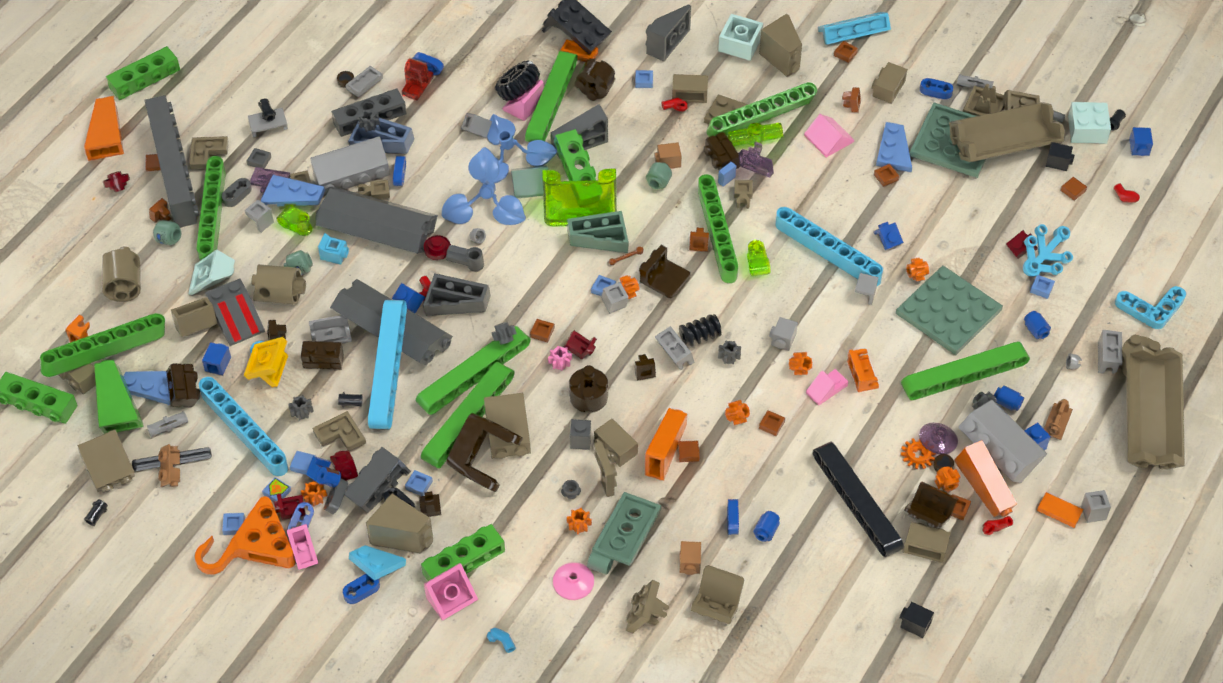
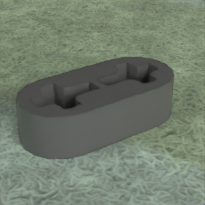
(235, 191)
(335, 497)

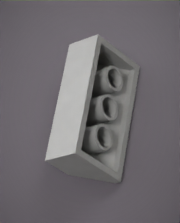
(350, 165)
(1005, 440)

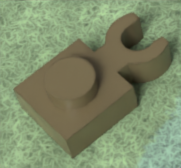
(377, 189)
(743, 192)

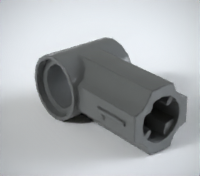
(469, 257)

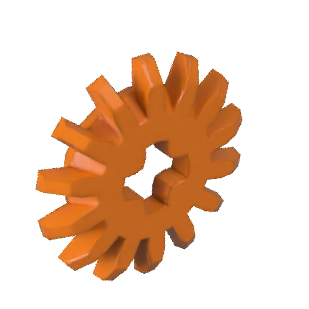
(910, 456)

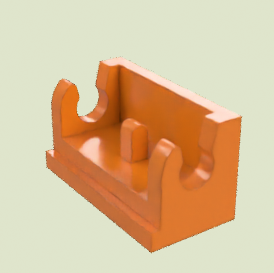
(77, 329)
(862, 370)

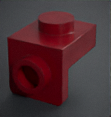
(1017, 244)
(580, 345)
(345, 464)
(287, 506)

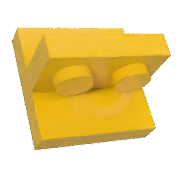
(267, 361)

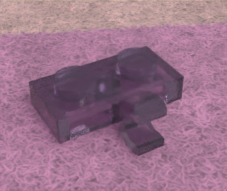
(754, 162)
(262, 177)

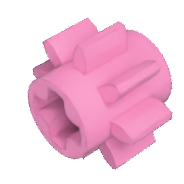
(560, 358)

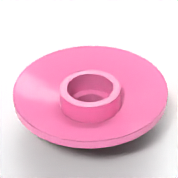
(573, 588)

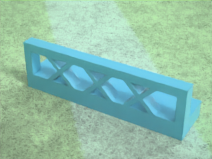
(855, 27)

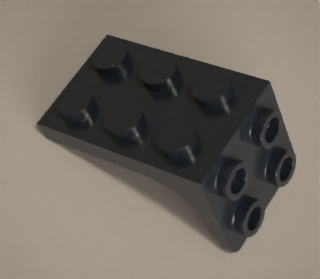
(577, 24)

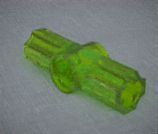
(757, 133)

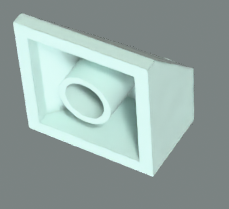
(211, 271)

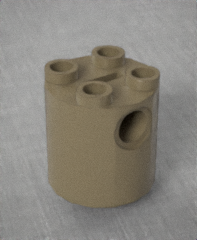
(121, 275)
(278, 284)

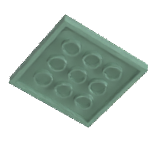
(935, 144)
(949, 309)

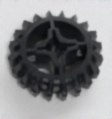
(517, 80)

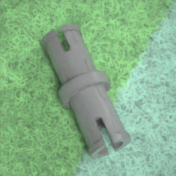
(971, 82)
(180, 418)

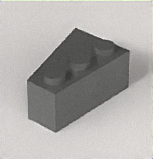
(375, 479)

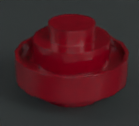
(116, 181)
(436, 247)

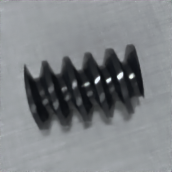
(700, 328)

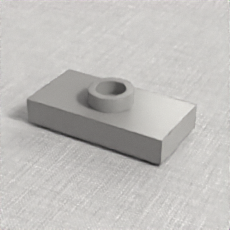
(364, 81)

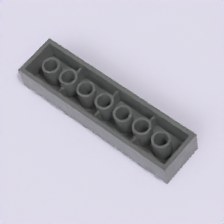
(172, 161)

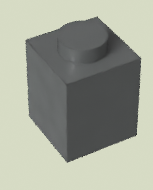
(580, 434)

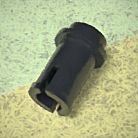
(267, 112)
(1116, 119)
(350, 399)
(96, 511)

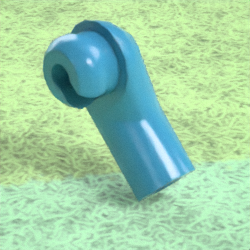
(504, 637)

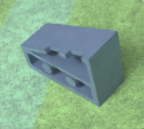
(394, 136)

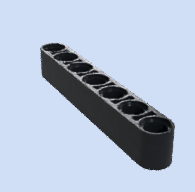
(858, 499)

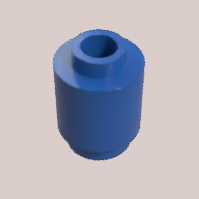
(1037, 325)
(1009, 398)
(767, 526)

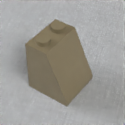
(781, 45)
(510, 413)
(106, 461)
(399, 527)

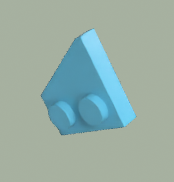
(375, 561)

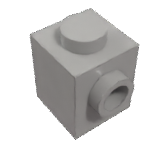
(783, 333)

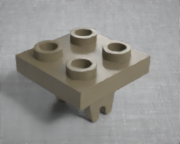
(984, 101)
(645, 607)

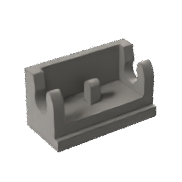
(258, 124)
(330, 329)
(675, 347)
(1109, 351)

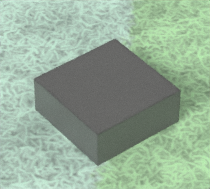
(259, 158)

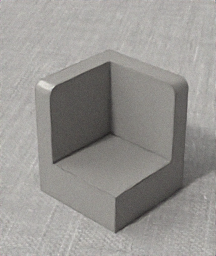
(476, 124)
(260, 214)
(867, 286)
(614, 297)
(1095, 506)

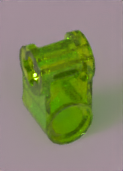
(295, 220)
(757, 259)

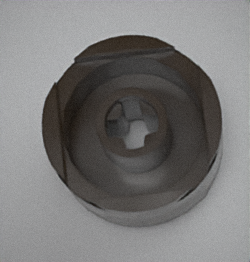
(595, 79)
(588, 389)

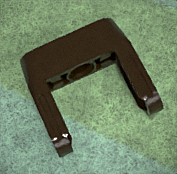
(469, 443)

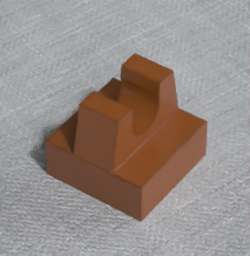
(852, 99)
(159, 211)
(699, 240)

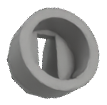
(479, 233)
(1072, 361)

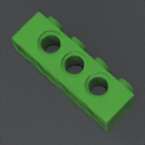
(143, 73)
(572, 140)
(36, 398)
(475, 556)

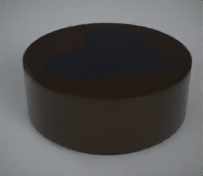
(344, 77)
(943, 460)

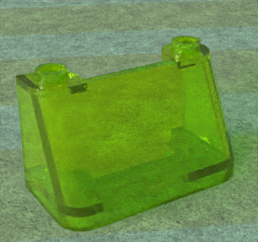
(577, 198)

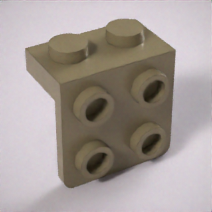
(718, 594)

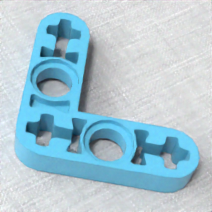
(1152, 313)

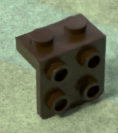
(662, 274)
(931, 505)

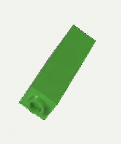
(114, 399)

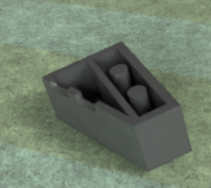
(590, 125)
(455, 296)

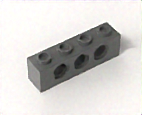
(388, 105)

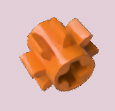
(917, 269)
(630, 285)
(800, 363)
(737, 412)
(947, 479)
(314, 493)
(579, 520)

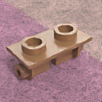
(1058, 419)
(168, 457)

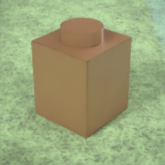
(669, 154)
(690, 557)

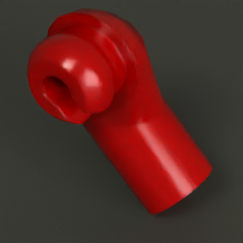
(676, 103)
(1126, 195)
(425, 282)
(996, 525)

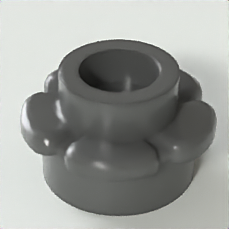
(570, 485)

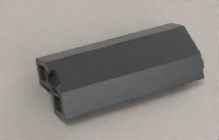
(375, 220)
(365, 306)

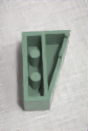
(599, 232)

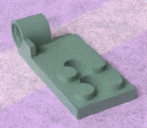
(622, 545)

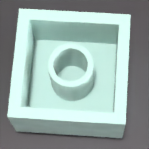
(740, 37)
(1089, 122)

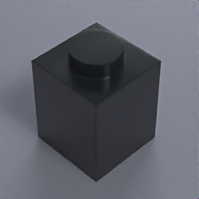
(1060, 156)
(916, 619)

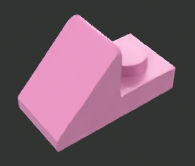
(826, 386)
(302, 546)

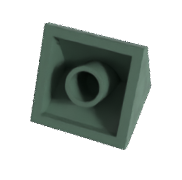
(528, 181)

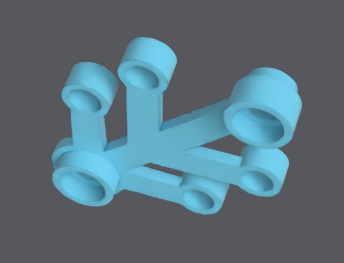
(1045, 251)

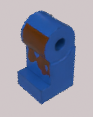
(321, 473)

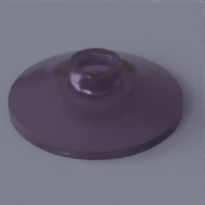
(938, 438)

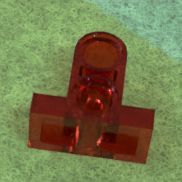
(416, 78)

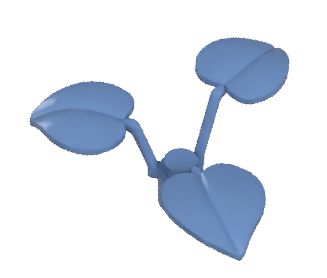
(502, 133)
(484, 166)

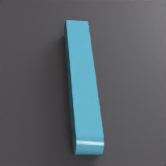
(826, 244)
(387, 364)
(214, 393)

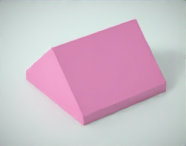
(525, 104)
(827, 135)
(450, 592)

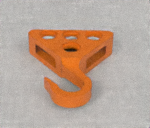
(263, 550)

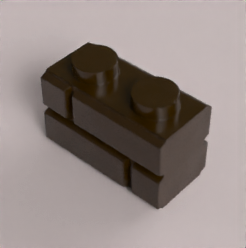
(721, 151)
(322, 355)
(182, 385)

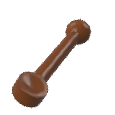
(639, 250)

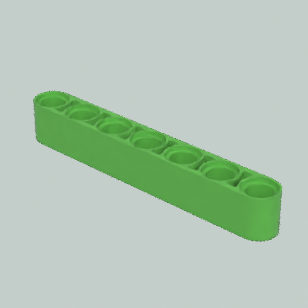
(551, 97)
(766, 104)
(211, 207)
(717, 229)
(102, 345)
(965, 370)
(470, 372)
(491, 384)

